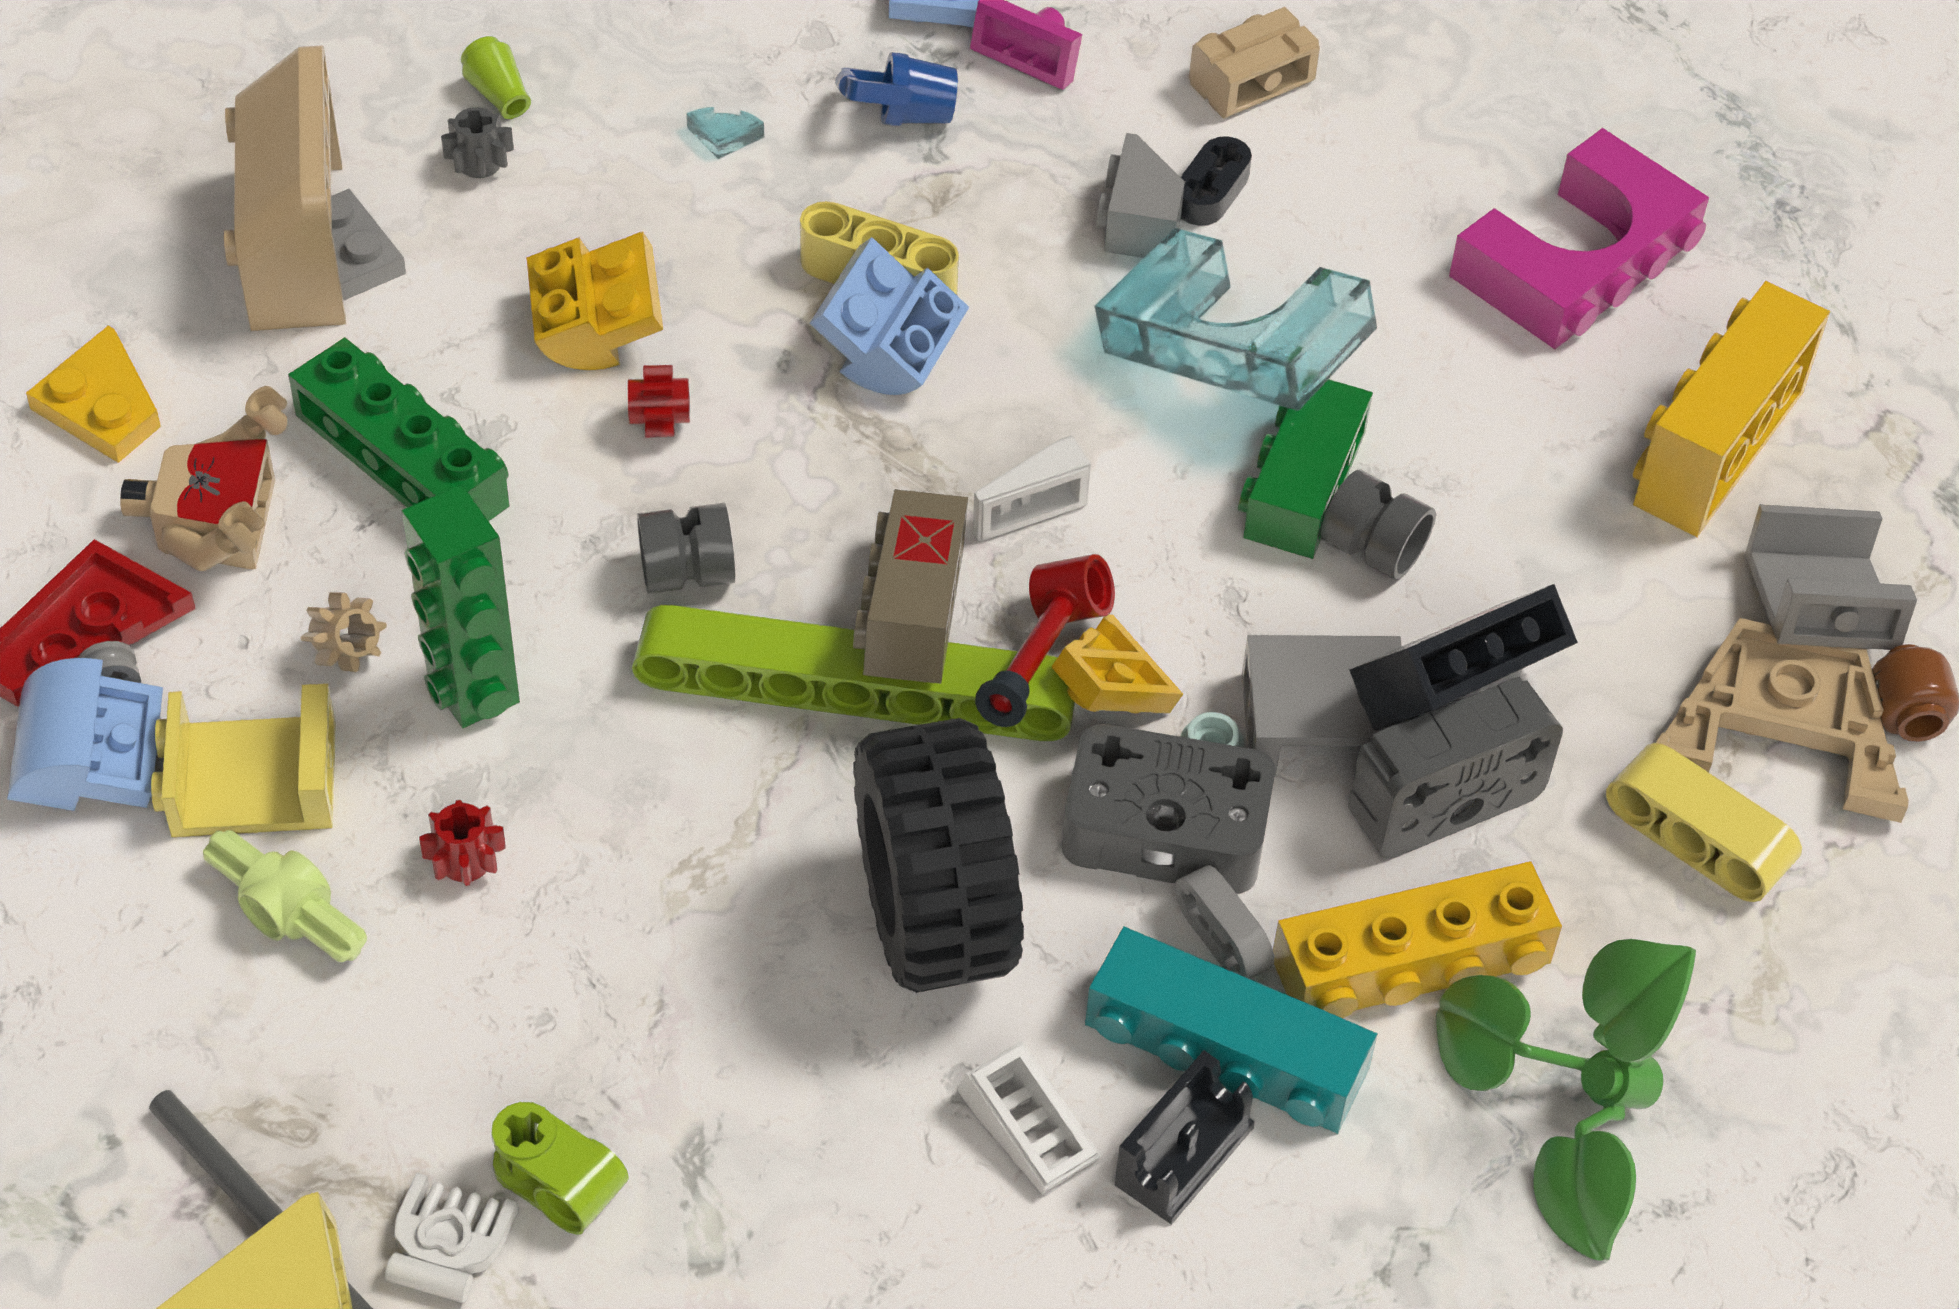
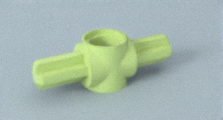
(285, 895)

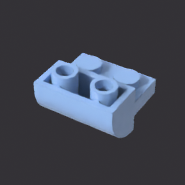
(888, 321)
(84, 737)

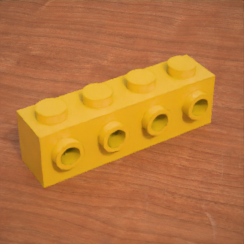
(1417, 940)

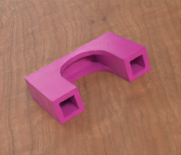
(1564, 290)

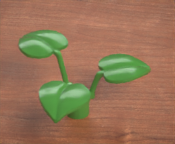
(1635, 997)

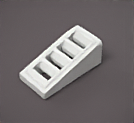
(1033, 491)
(994, 1113)

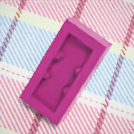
(1027, 40)

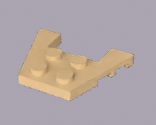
(1797, 697)

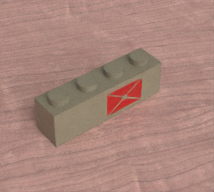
(911, 586)

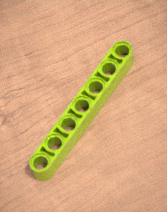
(822, 672)

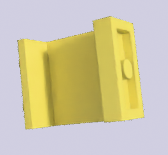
(247, 771)

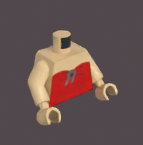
(214, 493)

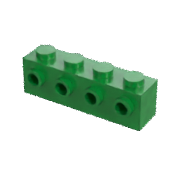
(393, 430)
(461, 606)

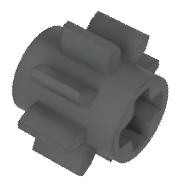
(477, 142)

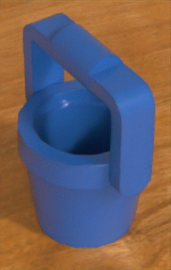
(907, 90)

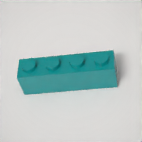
(1262, 1037)

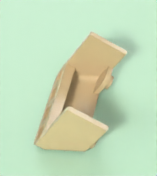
(283, 195)

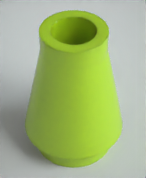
(494, 73)

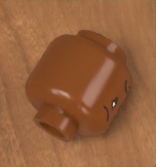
(1916, 692)

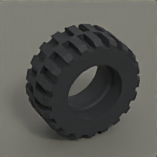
(938, 854)

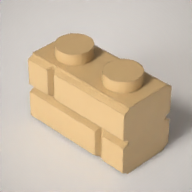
(1253, 61)

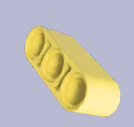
(835, 231)
(1704, 822)

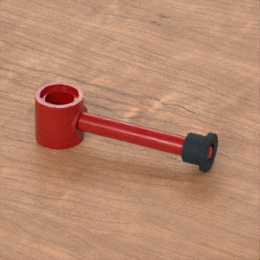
(1059, 595)

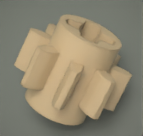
(326, 627)

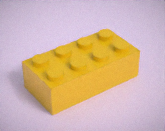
(1728, 407)

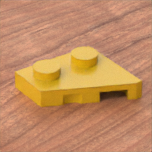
(98, 397)
(1114, 672)

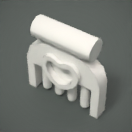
(440, 1244)

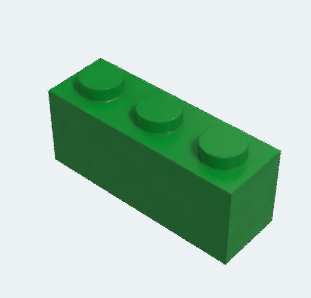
(1304, 468)

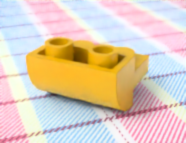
(593, 300)

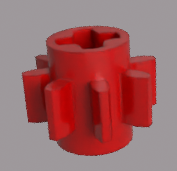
(658, 401)
(462, 842)

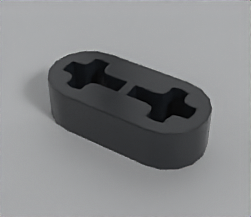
(1223, 184)

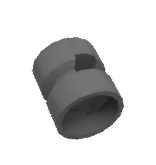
(1382, 526)
(686, 547)

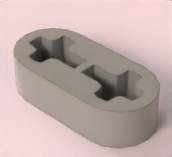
(1224, 922)

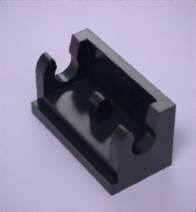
(1184, 1140)

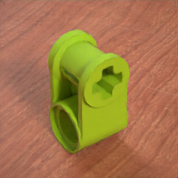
(554, 1166)

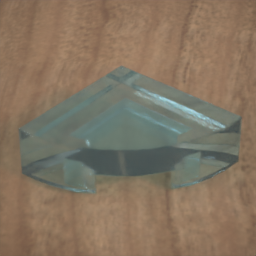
(724, 131)

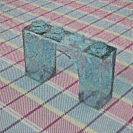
(1274, 358)

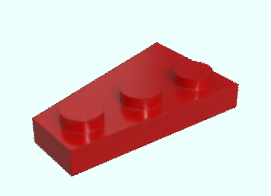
(86, 603)

